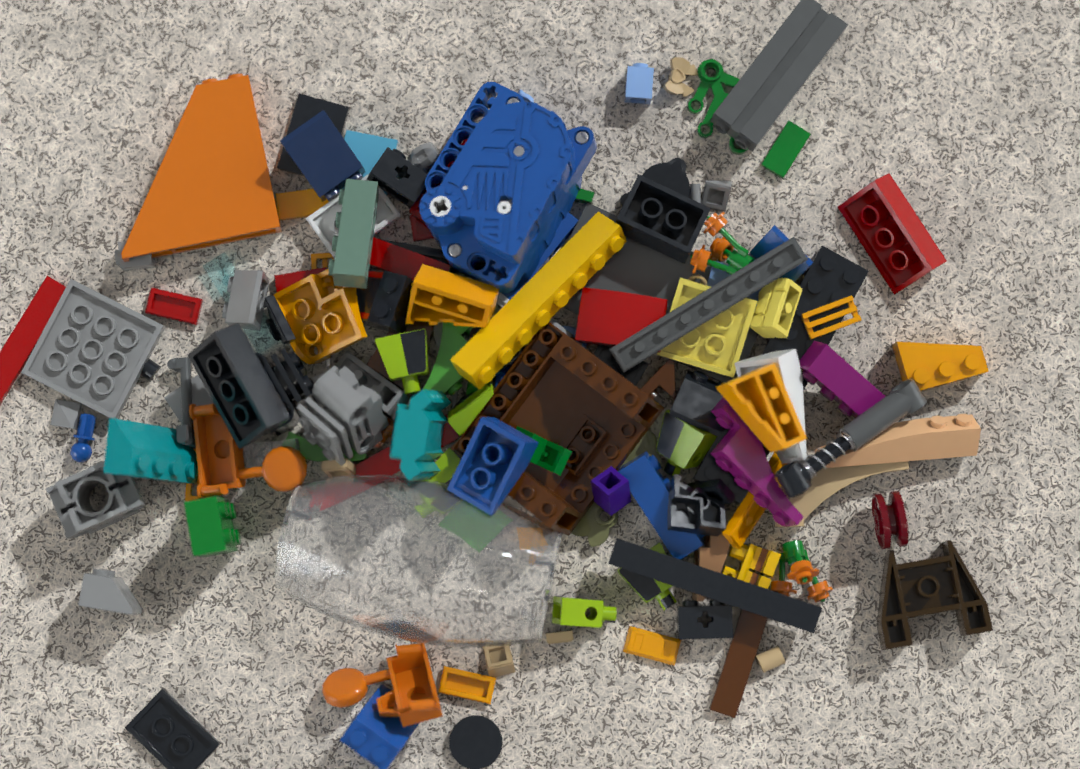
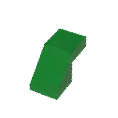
(548, 453)

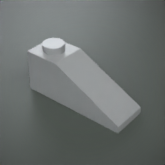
(371, 379)

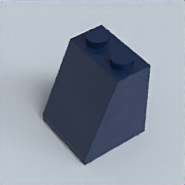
(322, 156)

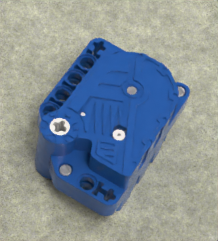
(504, 186)

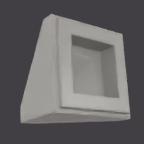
(716, 194)
(66, 414)

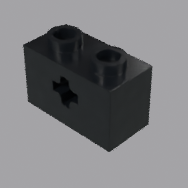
(386, 172)
(719, 627)

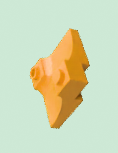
(321, 316)

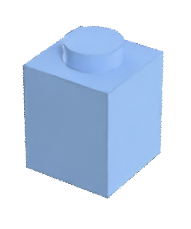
(639, 84)

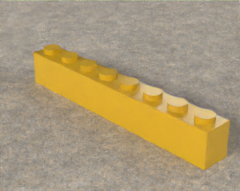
(539, 300)

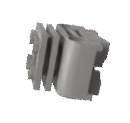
(342, 416)
(73, 505)

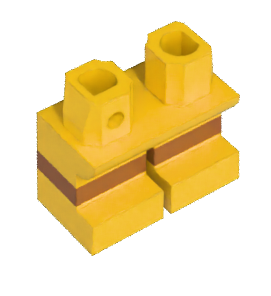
(756, 559)

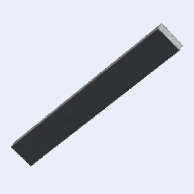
(715, 585)

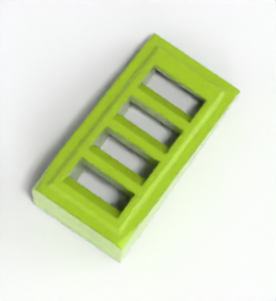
(465, 412)

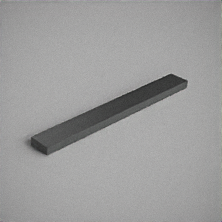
(708, 304)

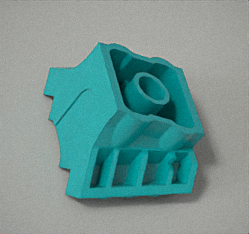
(419, 434)

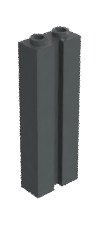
(778, 74)

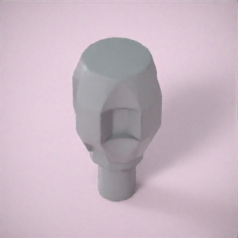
(424, 155)

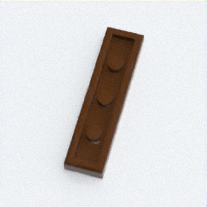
(738, 663)

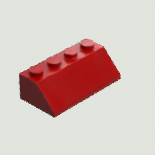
(891, 233)

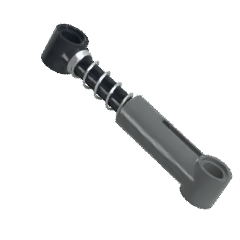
(901, 401)

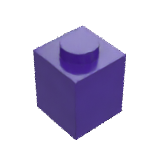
(611, 491)

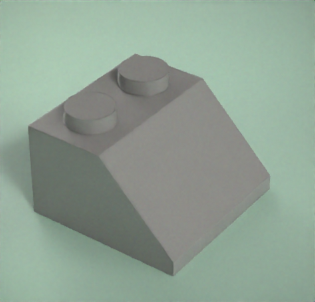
(246, 299)
(108, 593)

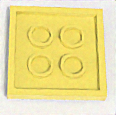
(716, 342)

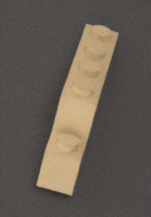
(832, 480)

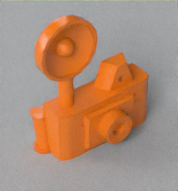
(222, 461)
(413, 692)

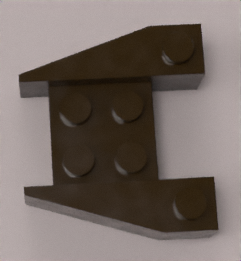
(928, 589)

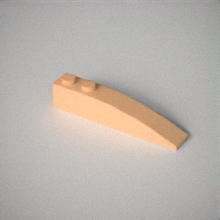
(917, 440)

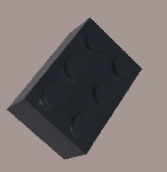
(662, 218)

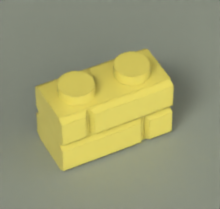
(776, 308)

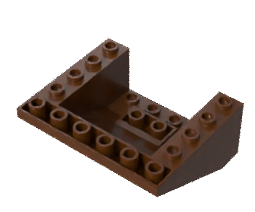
(577, 404)

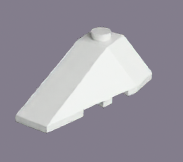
(791, 375)

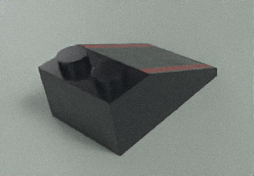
(385, 300)

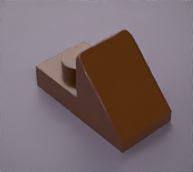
(664, 378)

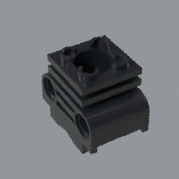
(288, 383)

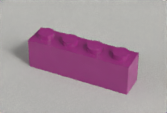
(838, 380)

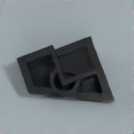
(693, 510)

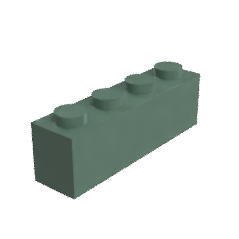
(355, 233)

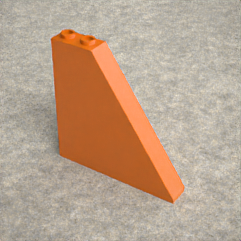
(212, 178)

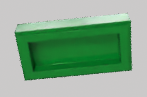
(785, 149)

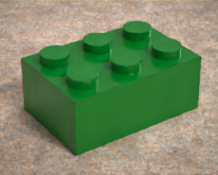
(212, 526)

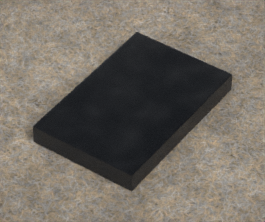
(304, 110)
(172, 733)

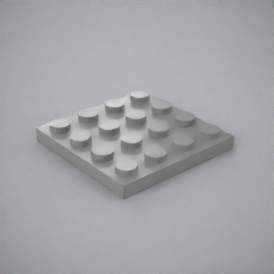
(93, 349)

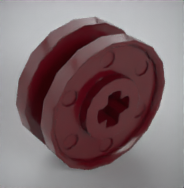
(890, 520)

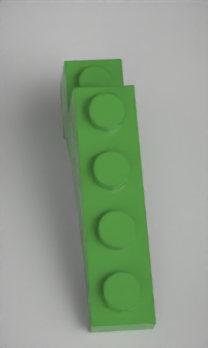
(444, 375)

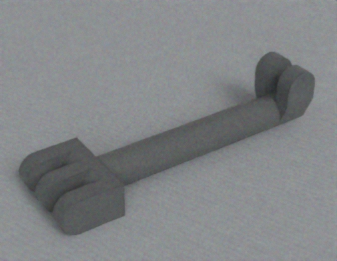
(185, 432)

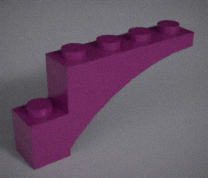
(745, 459)

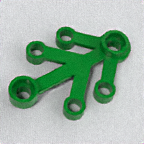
(719, 96)

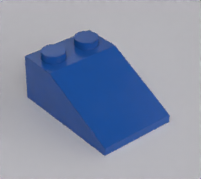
(491, 464)

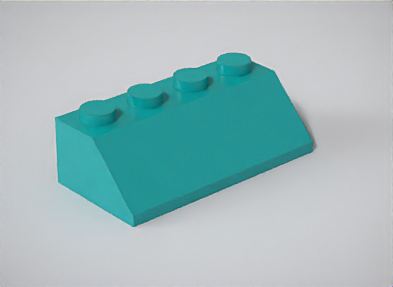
(148, 453)

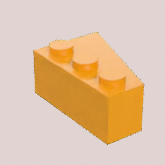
(450, 299)
(938, 364)
(765, 407)

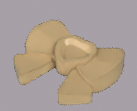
(680, 68)

